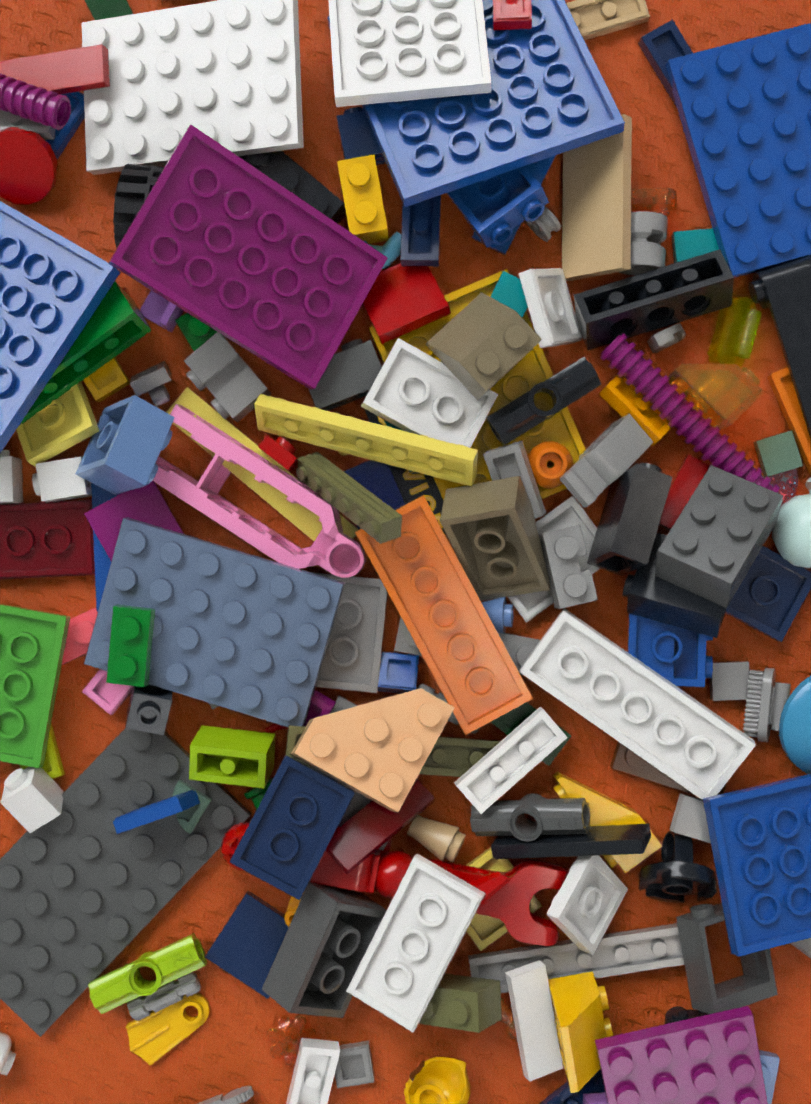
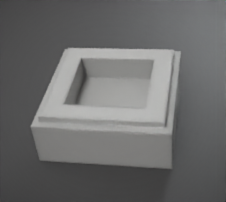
(729, 681)
(354, 1065)

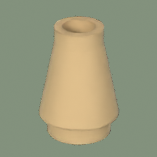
(437, 837)

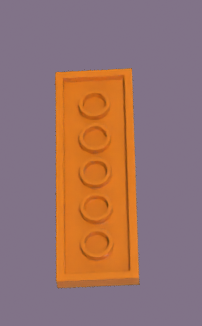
(446, 618)

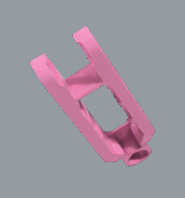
(331, 548)

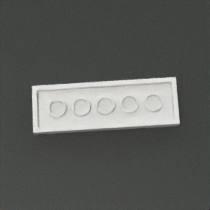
(637, 706)

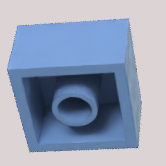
(126, 446)

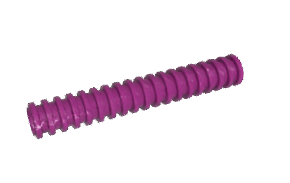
(34, 102)
(680, 412)

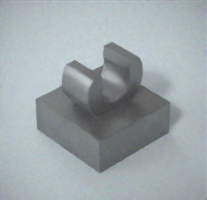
(153, 381)

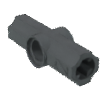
(551, 816)

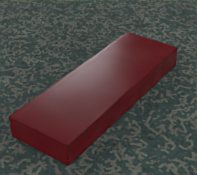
(374, 827)

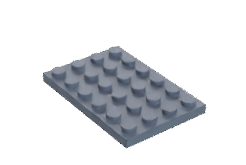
(223, 621)

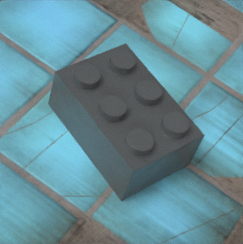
(718, 536)
(323, 951)

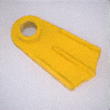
(165, 1029)

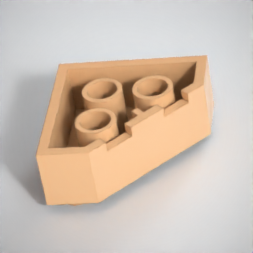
(376, 744)

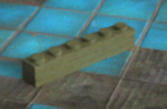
(349, 497)

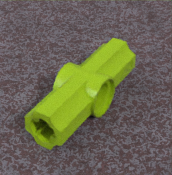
(128, 984)

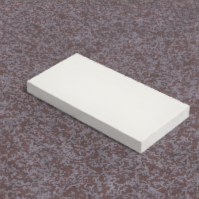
(415, 942)

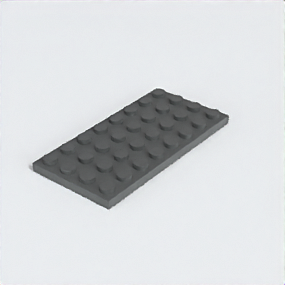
(85, 892)

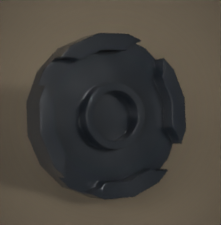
(677, 873)

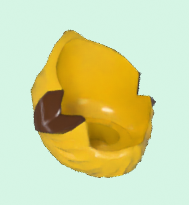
(438, 1082)

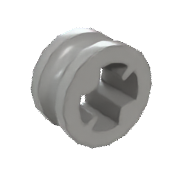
(545, 225)

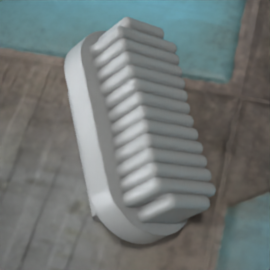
(764, 703)

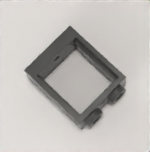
(753, 986)

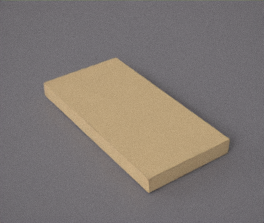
(597, 207)

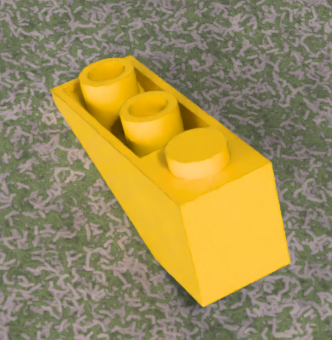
(606, 812)

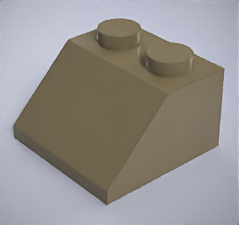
(483, 343)

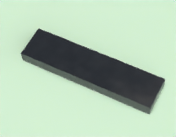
(598, 841)

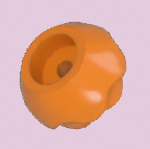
(549, 451)

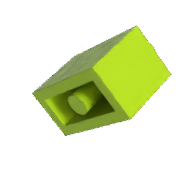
(232, 756)

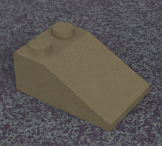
(496, 538)

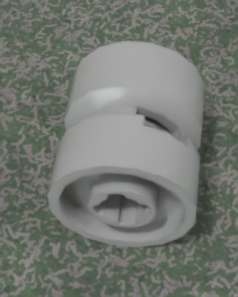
(647, 234)

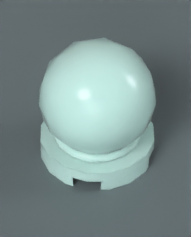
(793, 530)

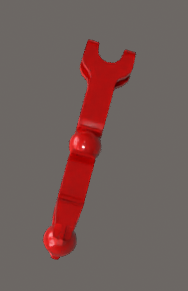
(387, 871)

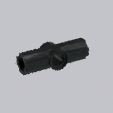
(564, 389)

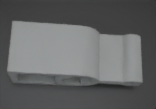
(606, 459)

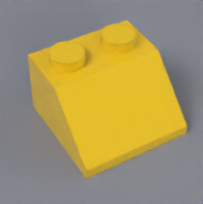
(579, 1022)

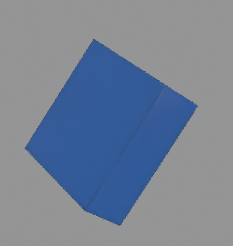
(398, 672)

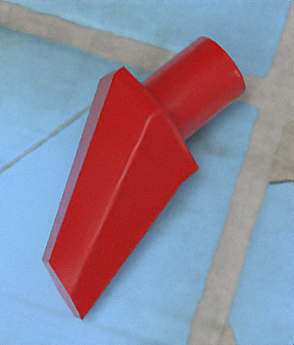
(490, 884)

